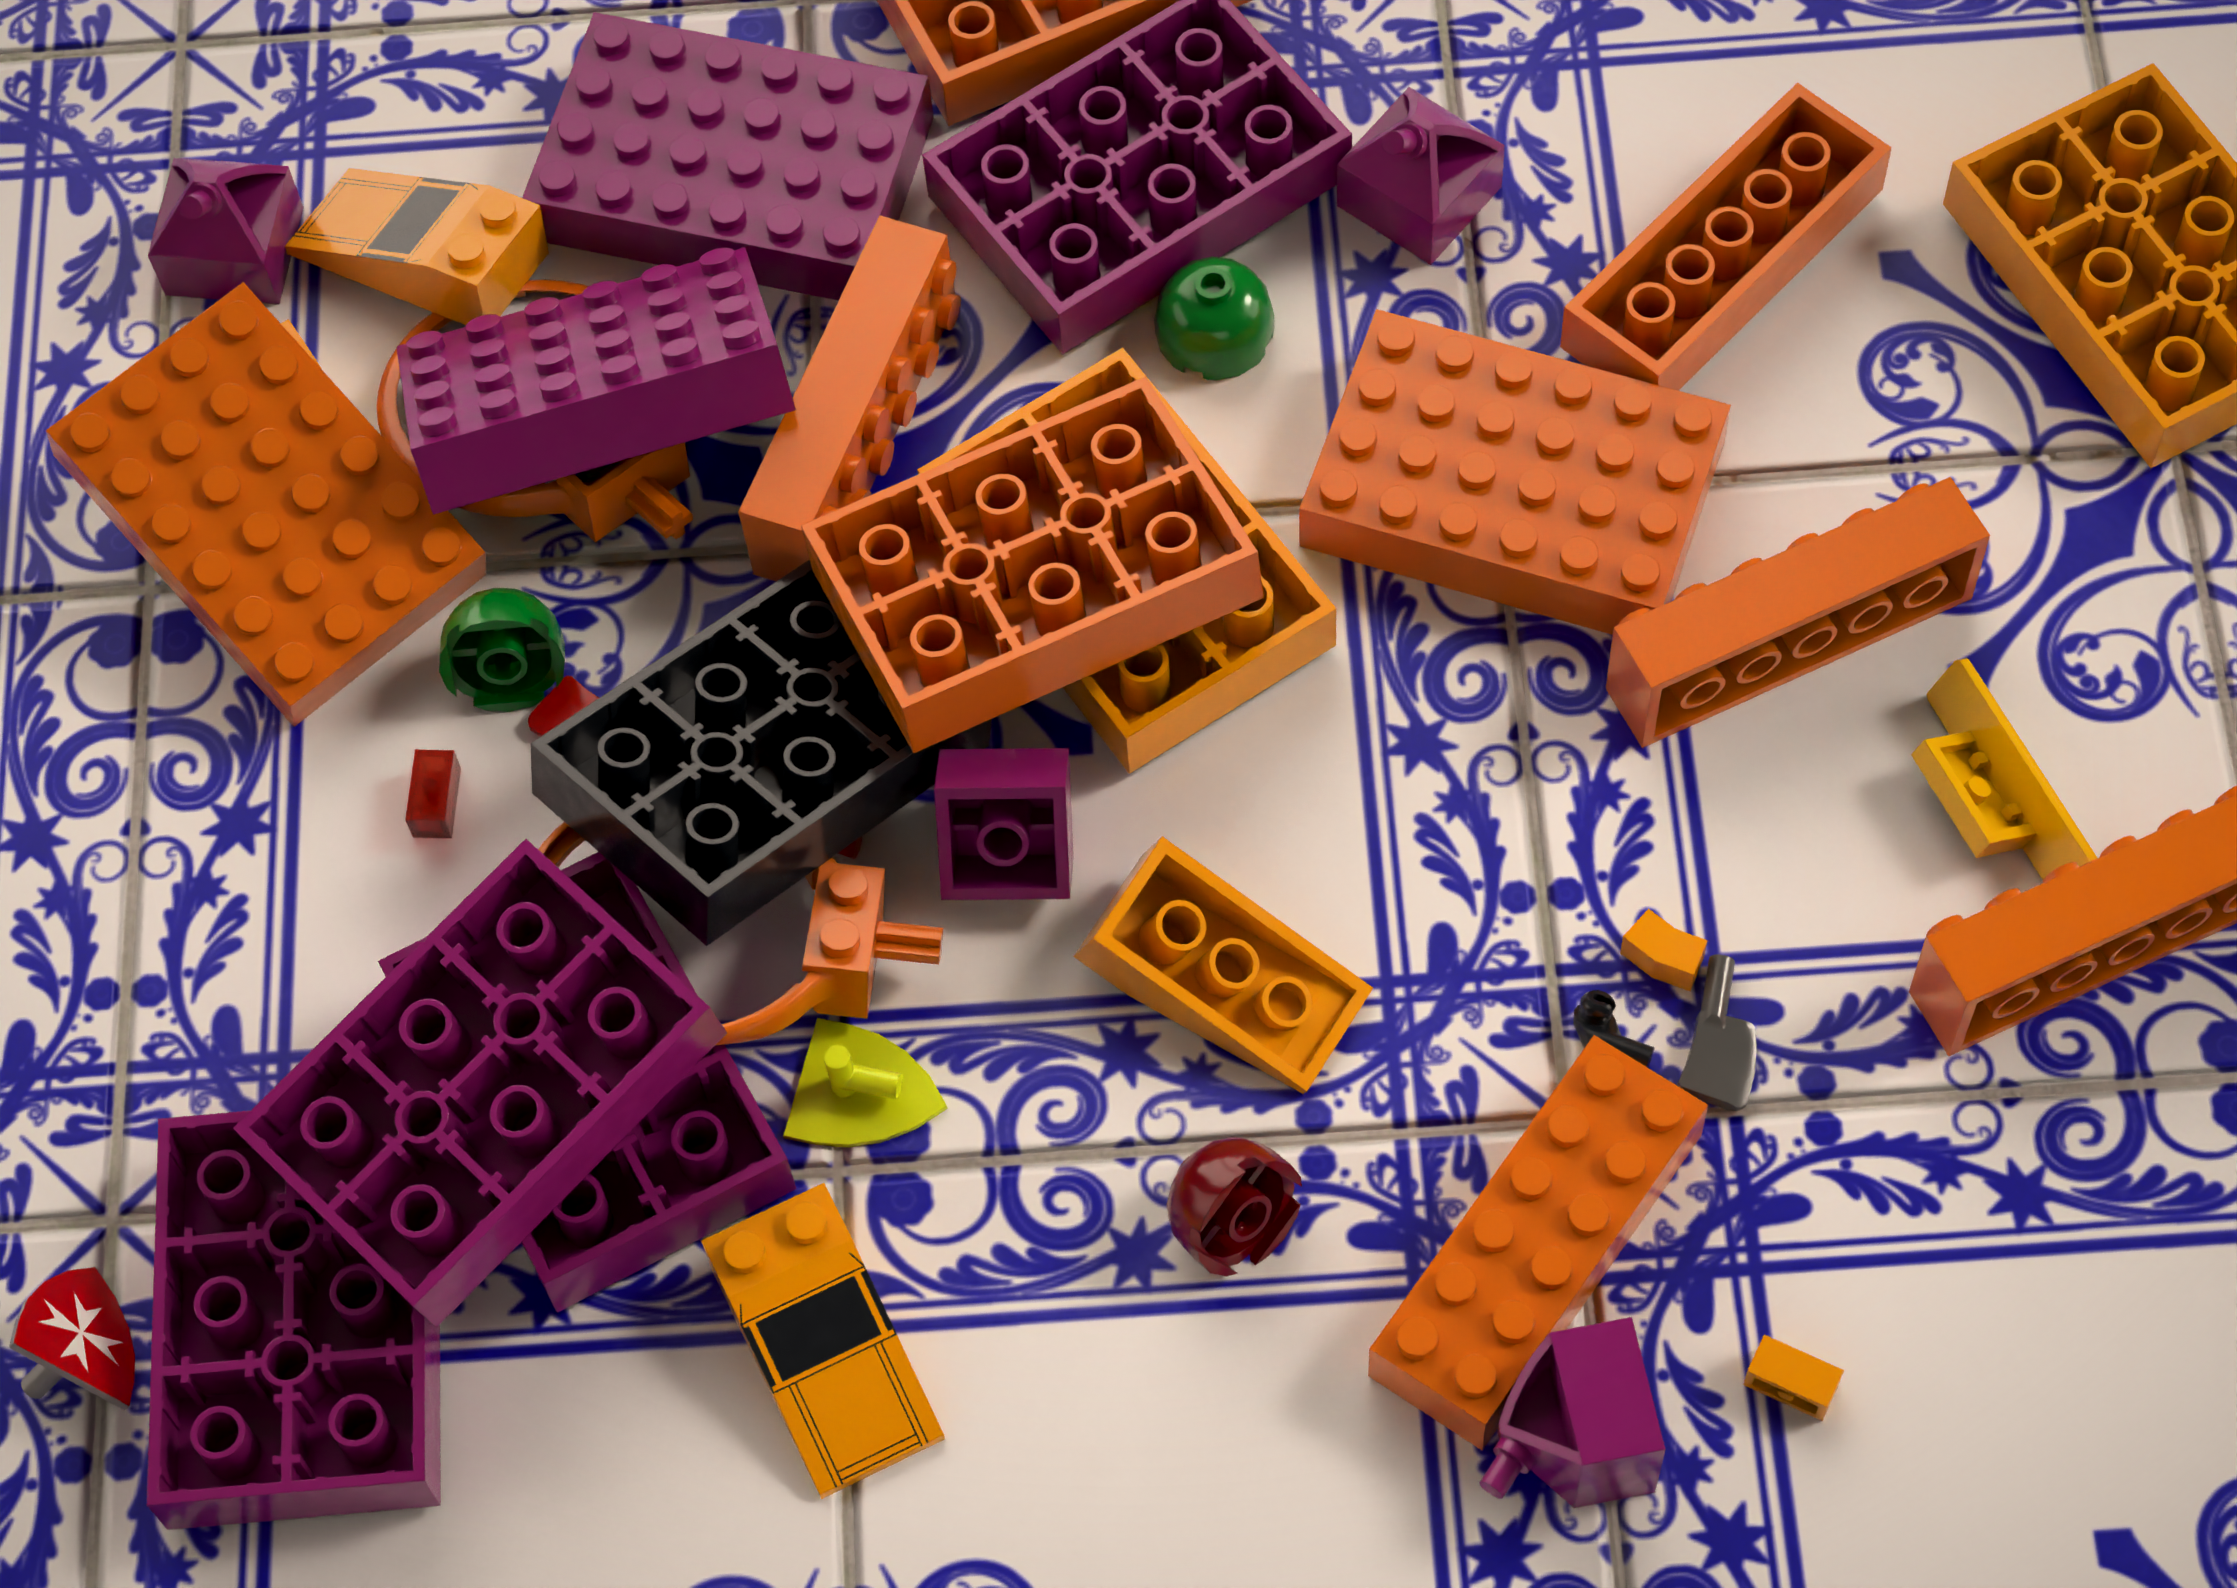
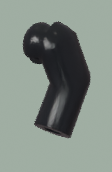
(1596, 1018)

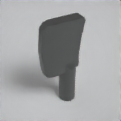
(1722, 1047)

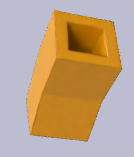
(1664, 951)

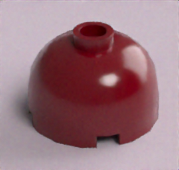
(1232, 1203)

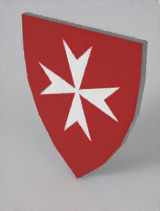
(76, 1334)

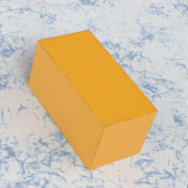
(1793, 1377)

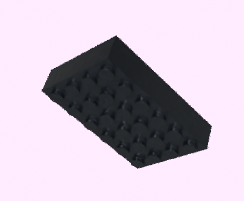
(737, 760)

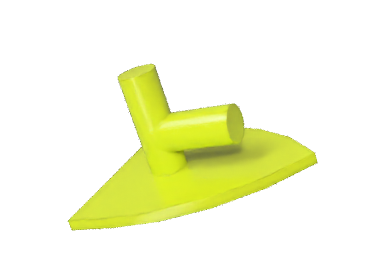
(859, 1090)

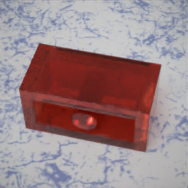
(433, 793)

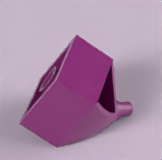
(1420, 175)
(225, 228)
(1004, 824)
(1581, 1419)

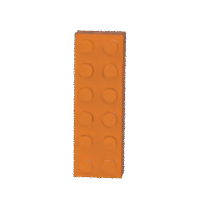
(1727, 243)
(853, 392)
(1795, 610)
(2080, 927)
(1537, 1239)

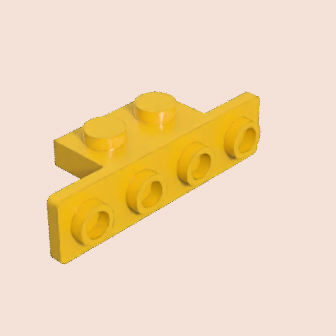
(1992, 779)

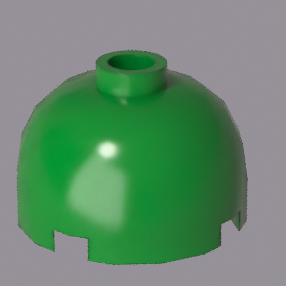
(1214, 318)
(502, 650)

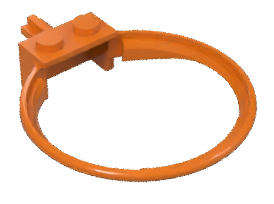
(596, 505)
(840, 947)

